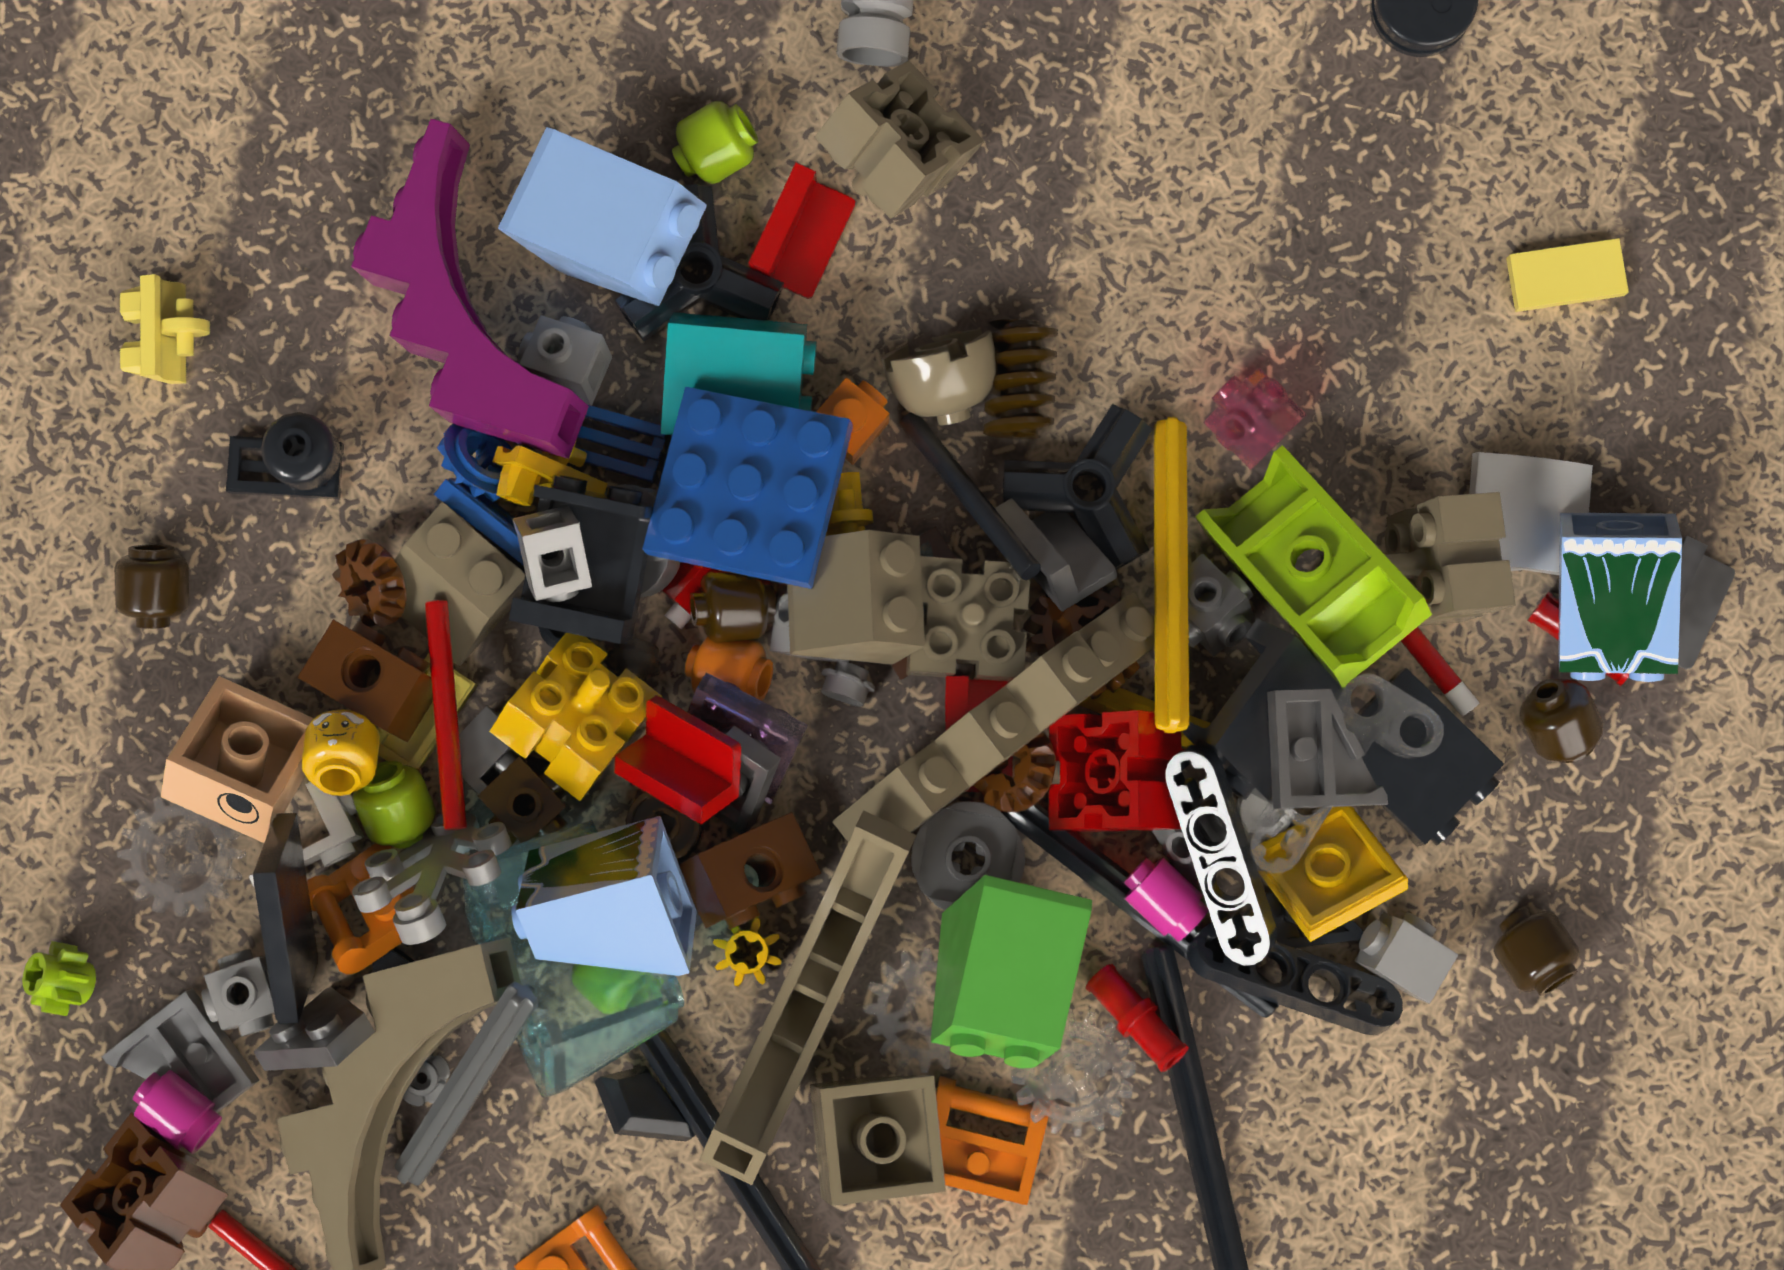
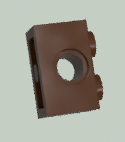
(341, 670)
(776, 854)

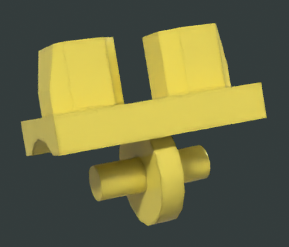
(165, 329)

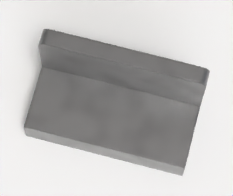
(1067, 556)
(1701, 595)

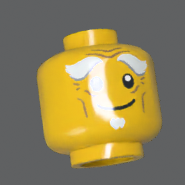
(340, 752)

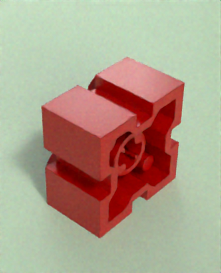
(1112, 773)

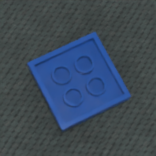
(748, 487)

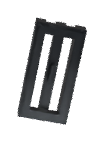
(236, 465)

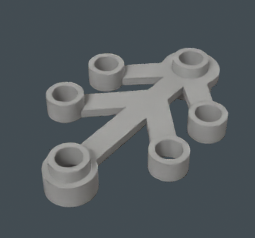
(438, 853)

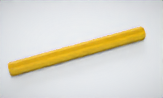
(1171, 576)

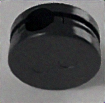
(1422, 26)

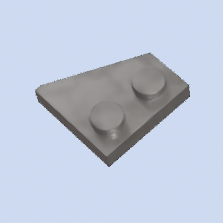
(1315, 754)
(323, 1037)
(191, 1046)

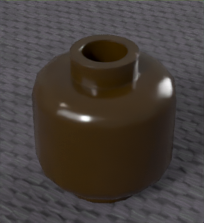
(152, 585)
(733, 606)
(1561, 720)
(1536, 951)

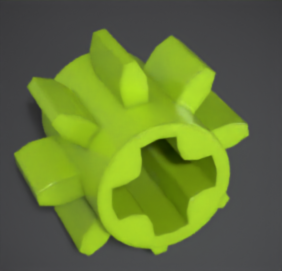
(59, 978)

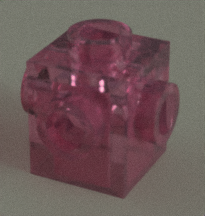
(1253, 416)

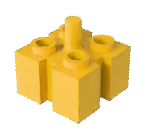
(574, 713)

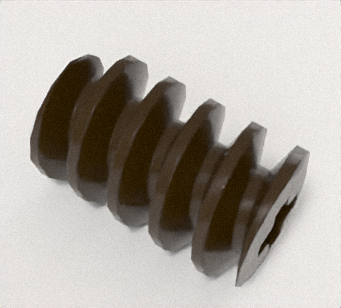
(1020, 379)

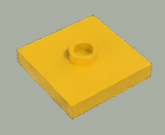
(1337, 876)

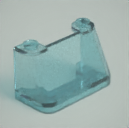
(582, 1011)

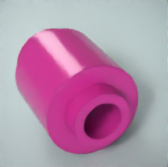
(1165, 898)
(176, 1111)

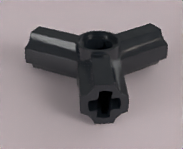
(730, 288)
(1106, 457)

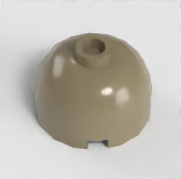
(943, 375)

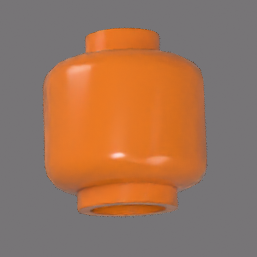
(734, 662)

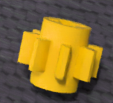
(763, 956)

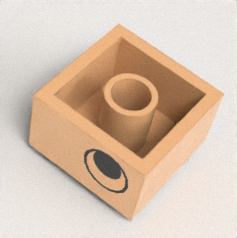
(238, 759)

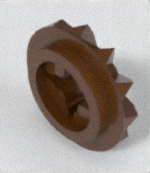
(371, 561)
(1030, 781)

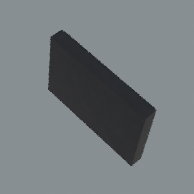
(286, 918)

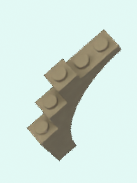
(1008, 719)
(808, 997)
(347, 1140)

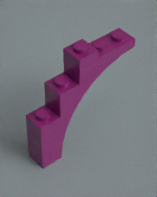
(436, 318)

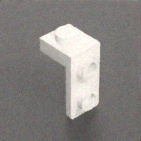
(341, 824)

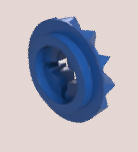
(480, 475)

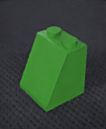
(1008, 970)

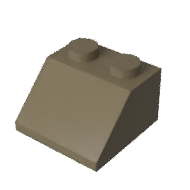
(457, 565)
(861, 600)
(877, 1138)

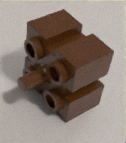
(143, 1200)

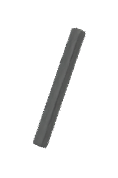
(466, 1083)

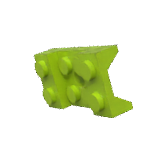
(1344, 608)

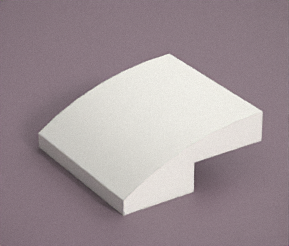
(1531, 500)

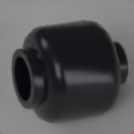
(318, 458)

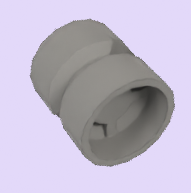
(874, 32)

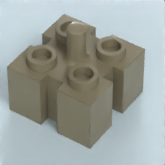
(898, 139)
(1453, 555)
(971, 620)

